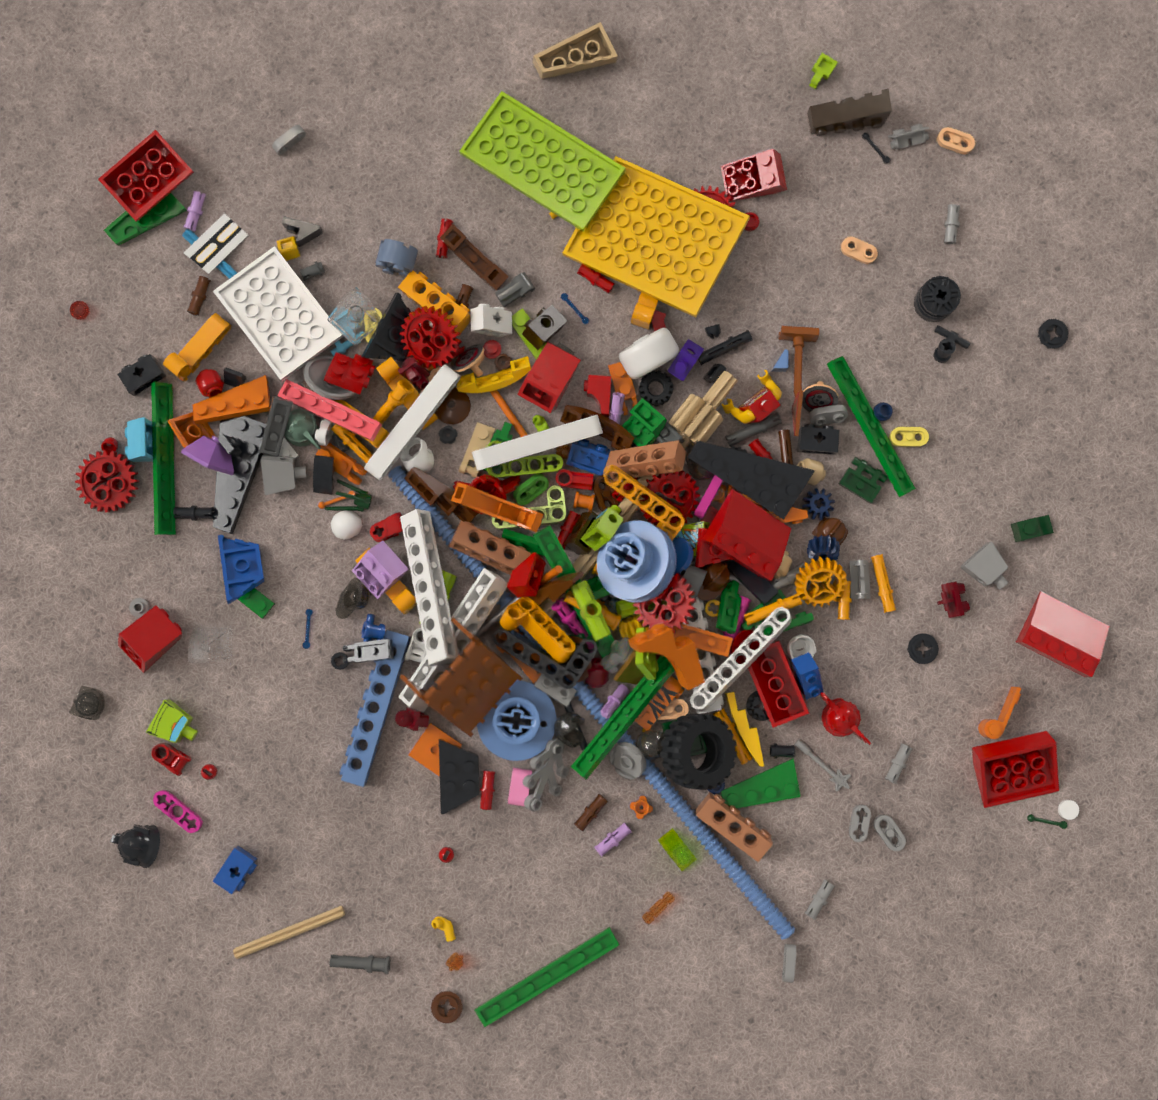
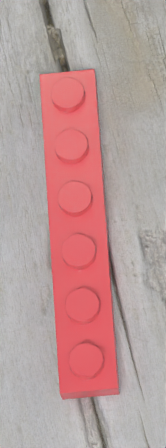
(330, 410)

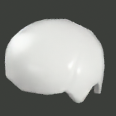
(346, 524)
(798, 642)

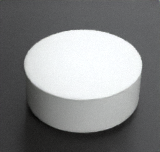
(1068, 809)

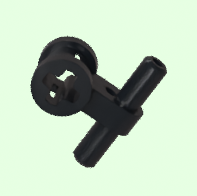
(947, 346)

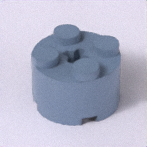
(395, 257)

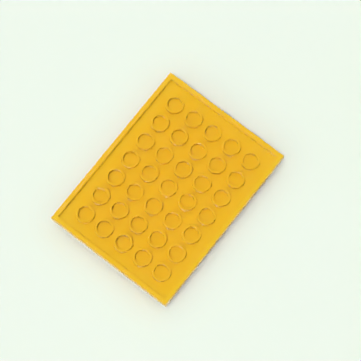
(659, 238)

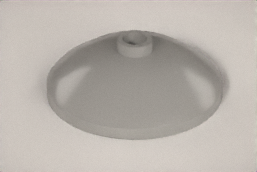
(314, 376)

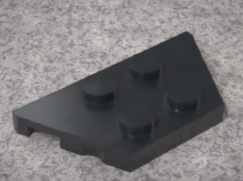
(387, 338)
(457, 776)

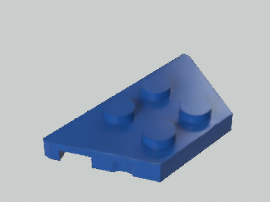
(240, 567)

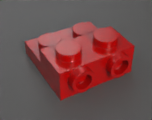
(350, 372)

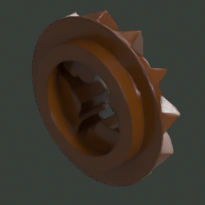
(439, 1012)

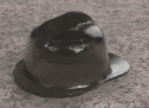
(352, 598)
(88, 703)

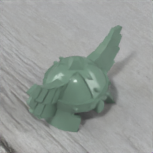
(301, 428)

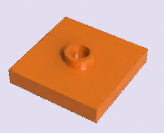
(427, 748)

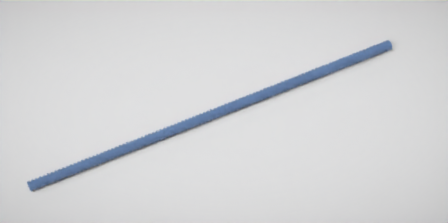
(651, 772)

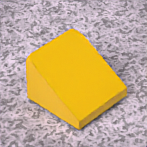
(288, 248)

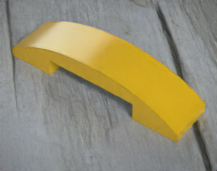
(496, 380)

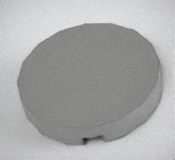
(628, 760)

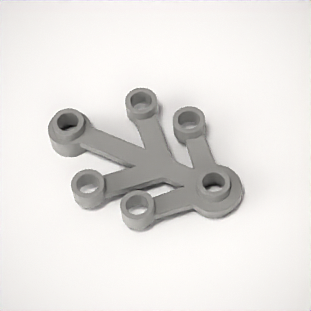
(552, 754)

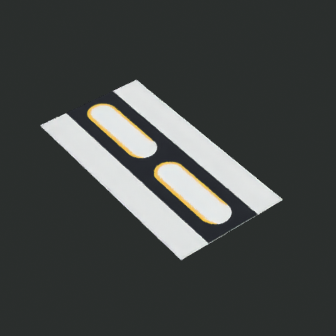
(216, 243)

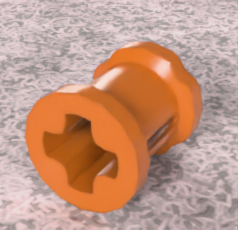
(583, 501)

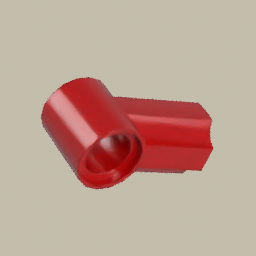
(577, 480)

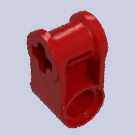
(391, 526)
(171, 759)

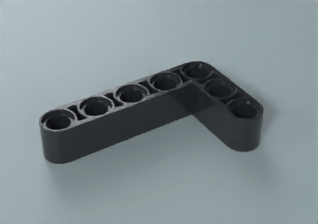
(545, 658)

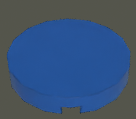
(684, 554)

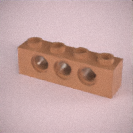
(648, 459)
(479, 550)
(754, 848)

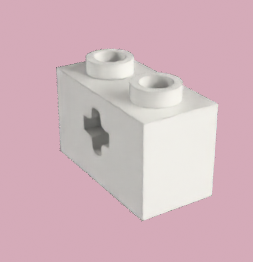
(491, 320)

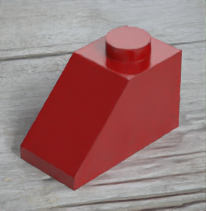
(527, 576)

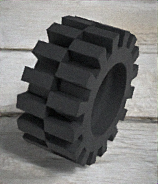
(656, 377)

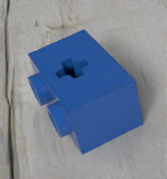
(807, 675)
(227, 879)

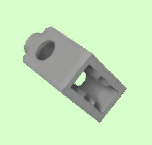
(280, 473)
(987, 566)

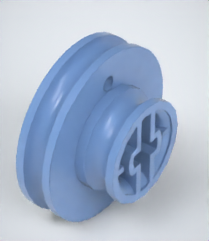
(654, 566)
(531, 742)

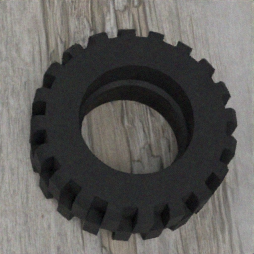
(719, 754)

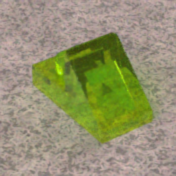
(677, 849)

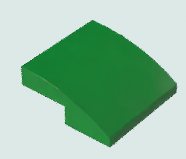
(644, 423)

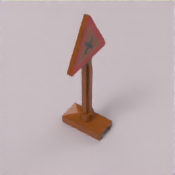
(798, 336)

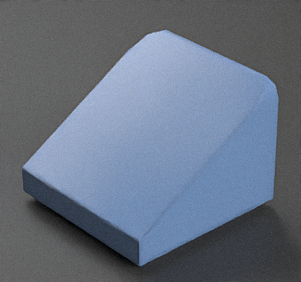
(782, 363)

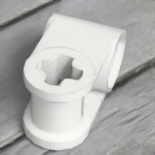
(417, 647)

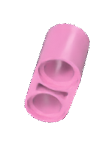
(518, 791)

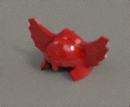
(493, 486)
(841, 718)

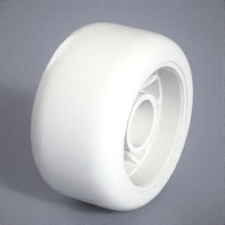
(648, 353)

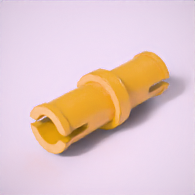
(844, 603)

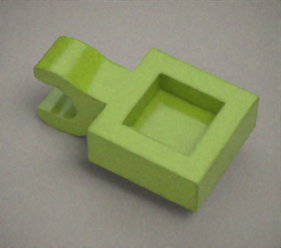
(823, 68)

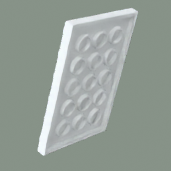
(278, 313)

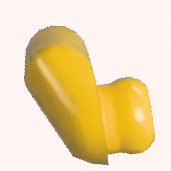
(445, 925)

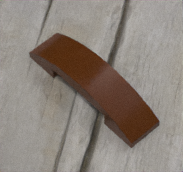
(473, 258)
(611, 430)

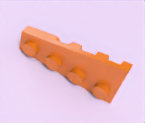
(237, 402)

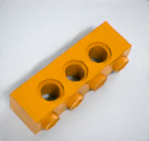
(415, 282)

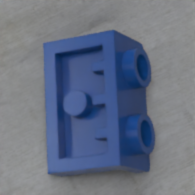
(588, 456)

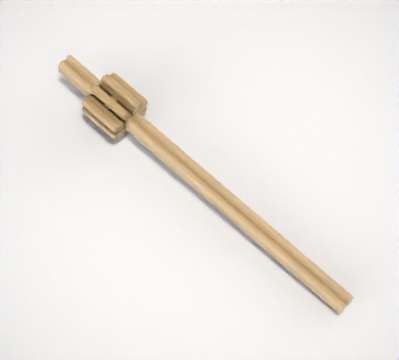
(693, 422)

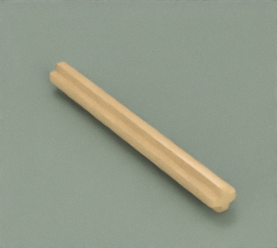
(288, 932)

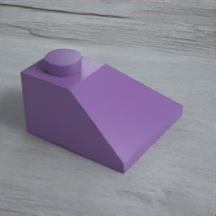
(210, 454)

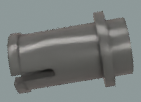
(312, 271)

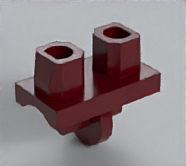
(415, 373)
(952, 600)
(411, 719)

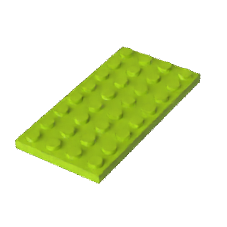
(542, 161)

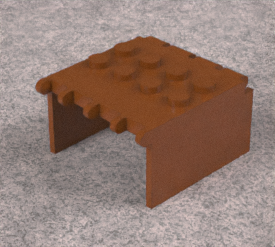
(471, 685)

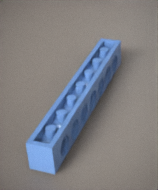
(348, 771)

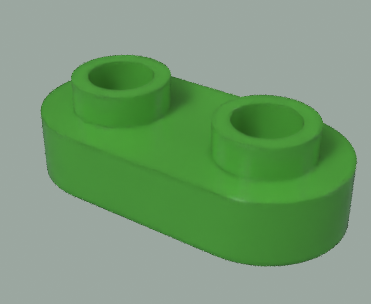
(531, 489)

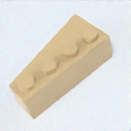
(580, 52)

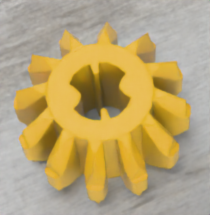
(628, 626)

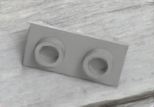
(916, 134)
(859, 579)
(554, 690)

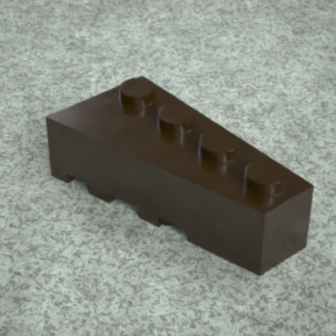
(850, 114)

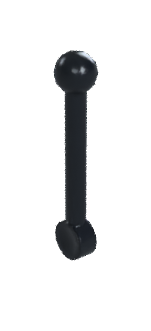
(886, 159)

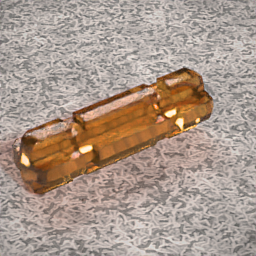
(658, 907)

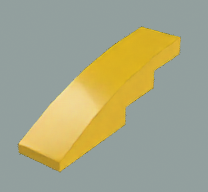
(748, 735)

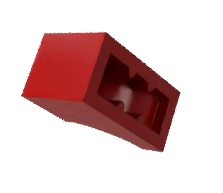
(599, 389)

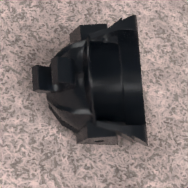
(138, 845)

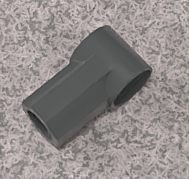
(517, 288)

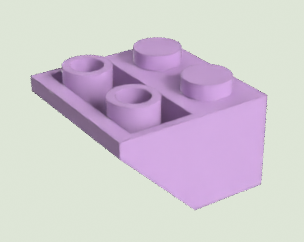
(379, 569)

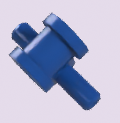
(371, 631)

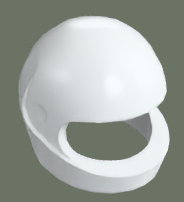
(421, 460)

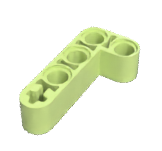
(546, 510)

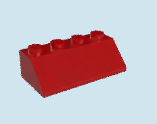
(777, 685)

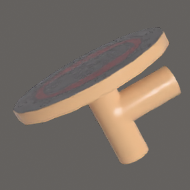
(469, 358)
(819, 396)

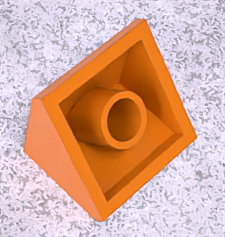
(187, 430)

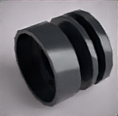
(933, 308)

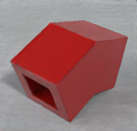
(658, 320)

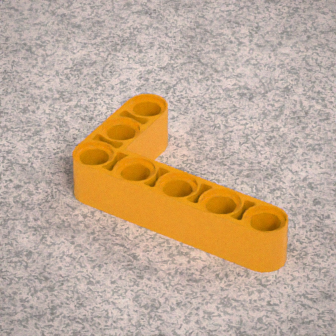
(649, 505)

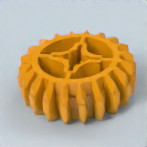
(822, 591)

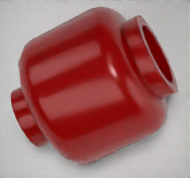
(209, 383)

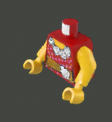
(759, 405)

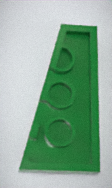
(126, 228)
(766, 787)

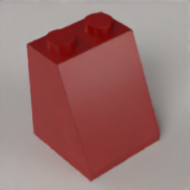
(149, 638)

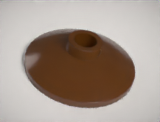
(458, 412)

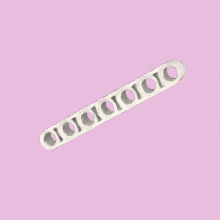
(412, 422)
(537, 442)
(738, 669)

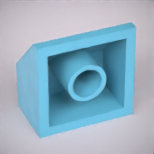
(139, 440)

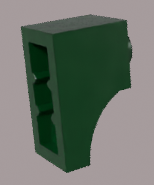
(1032, 528)

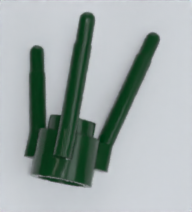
(362, 499)

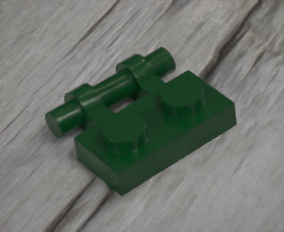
(859, 484)

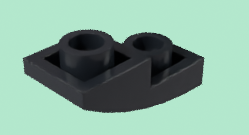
(323, 474)

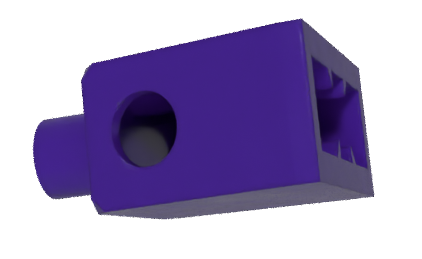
(685, 360)

